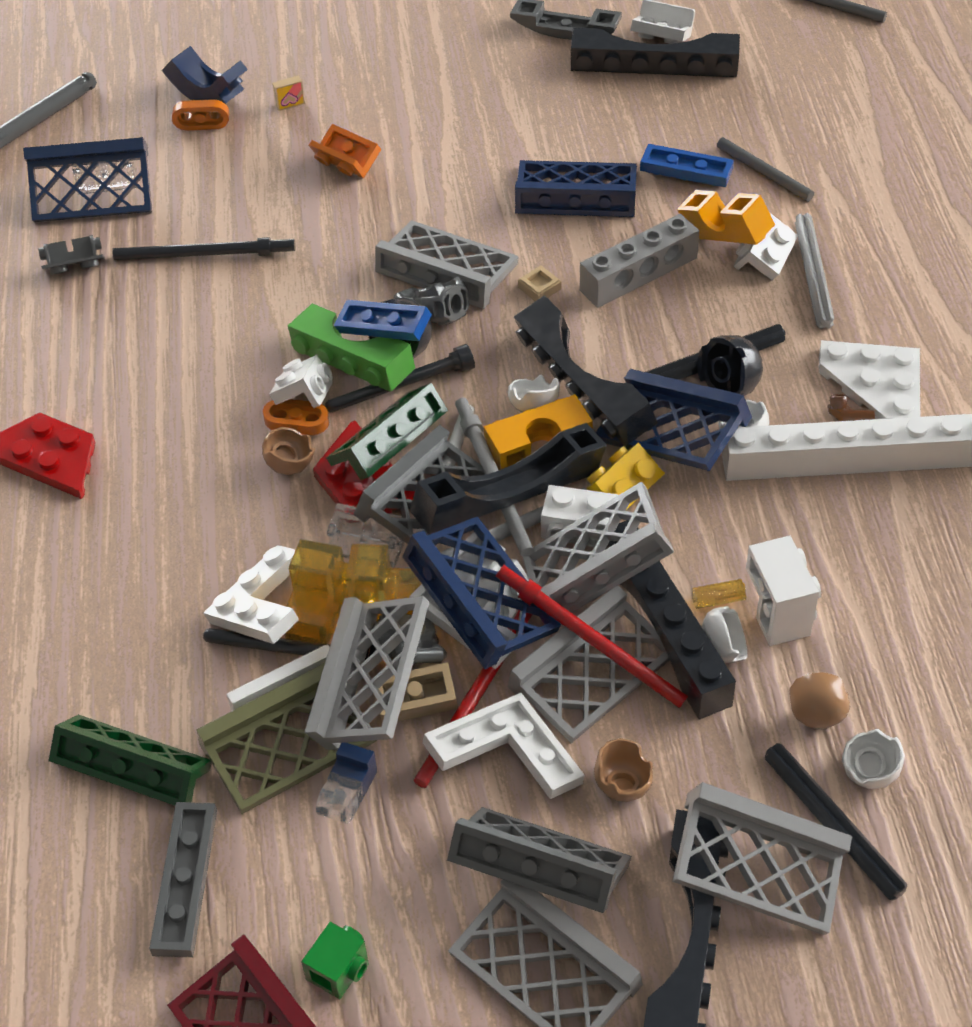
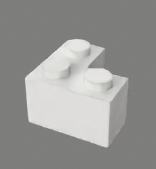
(784, 590)

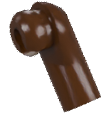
(839, 410)

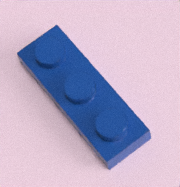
(686, 165)
(383, 320)

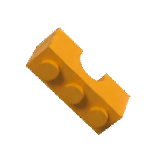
(741, 221)
(512, 437)

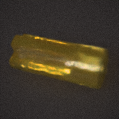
(718, 593)

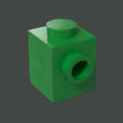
(336, 959)

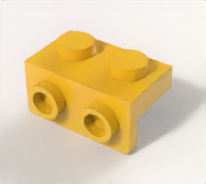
(626, 470)

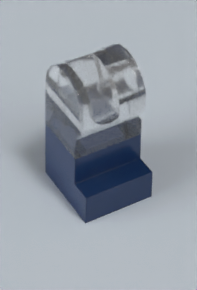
(347, 783)

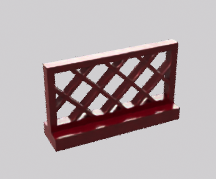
(254, 972)

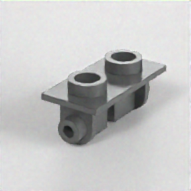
(59, 258)

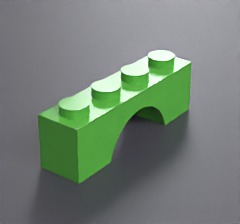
(377, 360)

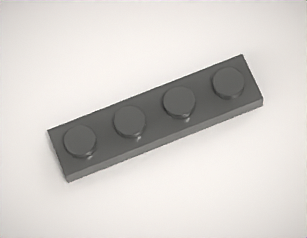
(183, 880)

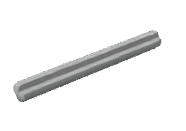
(814, 271)

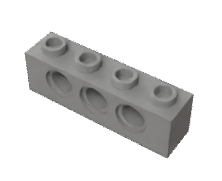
(638, 260)

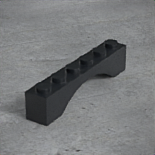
(707, 56)
(618, 405)
(457, 498)
(690, 651)
(684, 991)

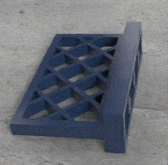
(84, 154)
(583, 198)
(686, 399)
(457, 598)

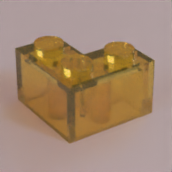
(373, 579)
(317, 591)

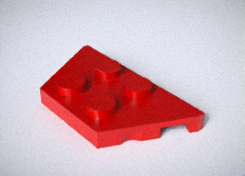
(49, 452)
(341, 480)

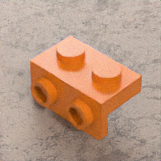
(346, 151)

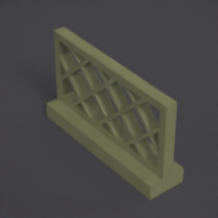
(259, 715)

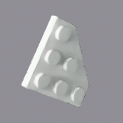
(875, 376)

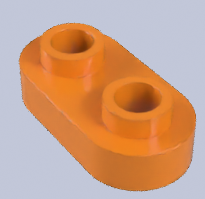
(201, 115)
(297, 416)

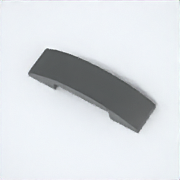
(560, 25)

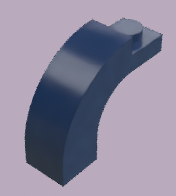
(199, 81)

